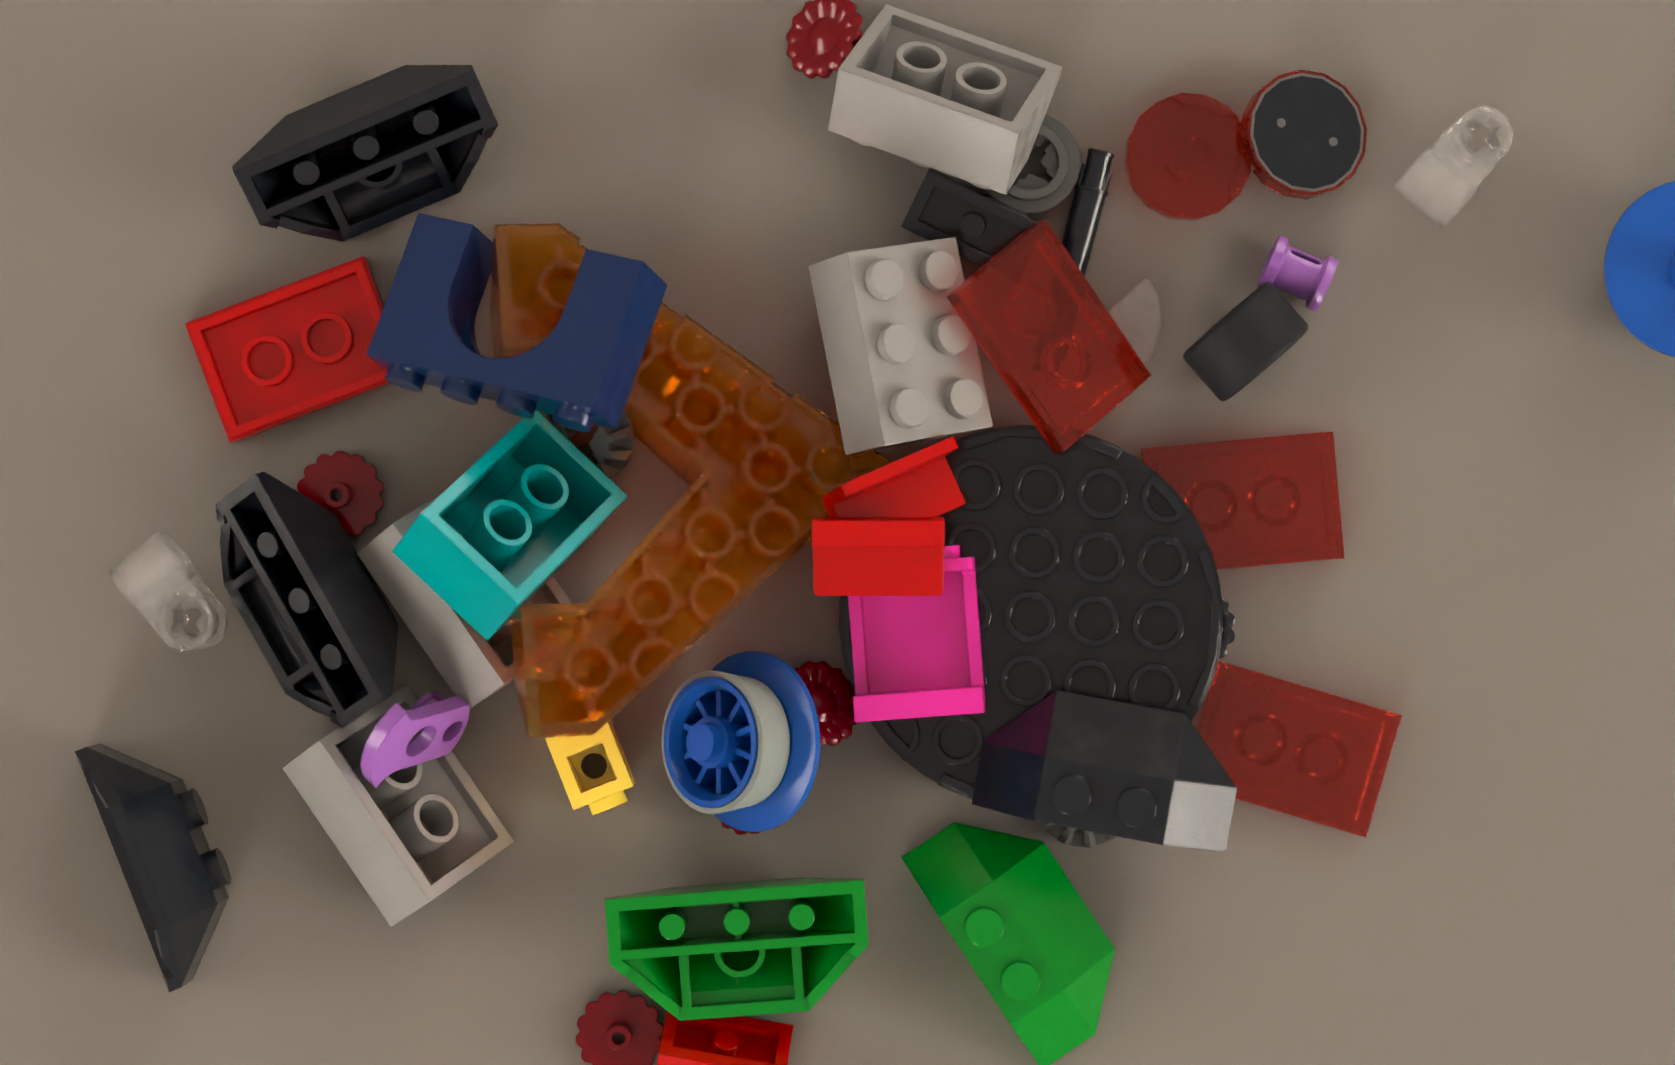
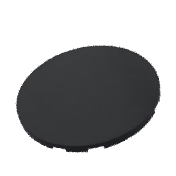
(1082, 589)

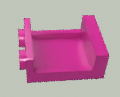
(919, 650)

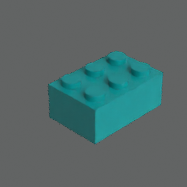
(509, 524)

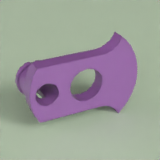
(388, 747)

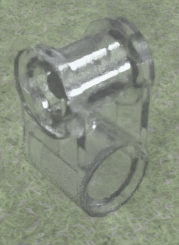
(1449, 170)
(165, 584)

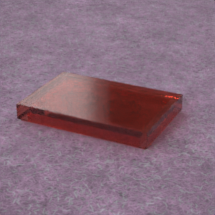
(1049, 336)
(1259, 496)
(1298, 747)

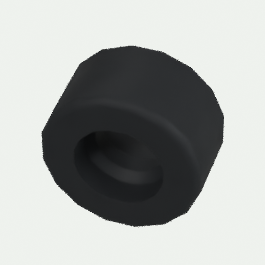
(1245, 341)

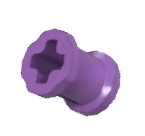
(1298, 272)

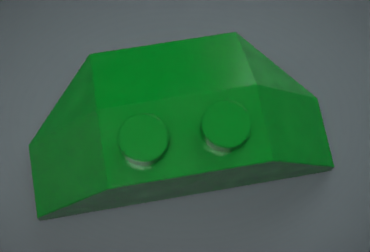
(1019, 931)
(738, 943)

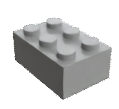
(897, 346)

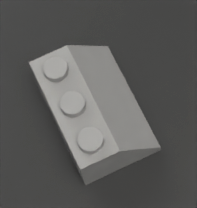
(943, 98)
(460, 654)
(409, 833)

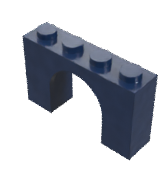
(574, 373)

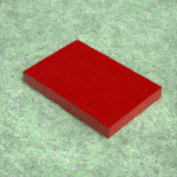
(291, 349)

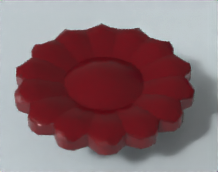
(823, 36)
(345, 488)
(832, 700)
(619, 1030)

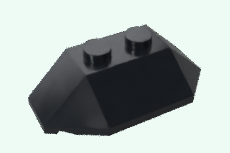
(369, 152)
(307, 599)
(1108, 772)
(162, 855)

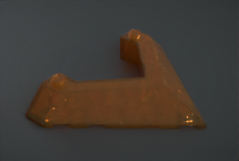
(725, 429)

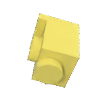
(582, 789)

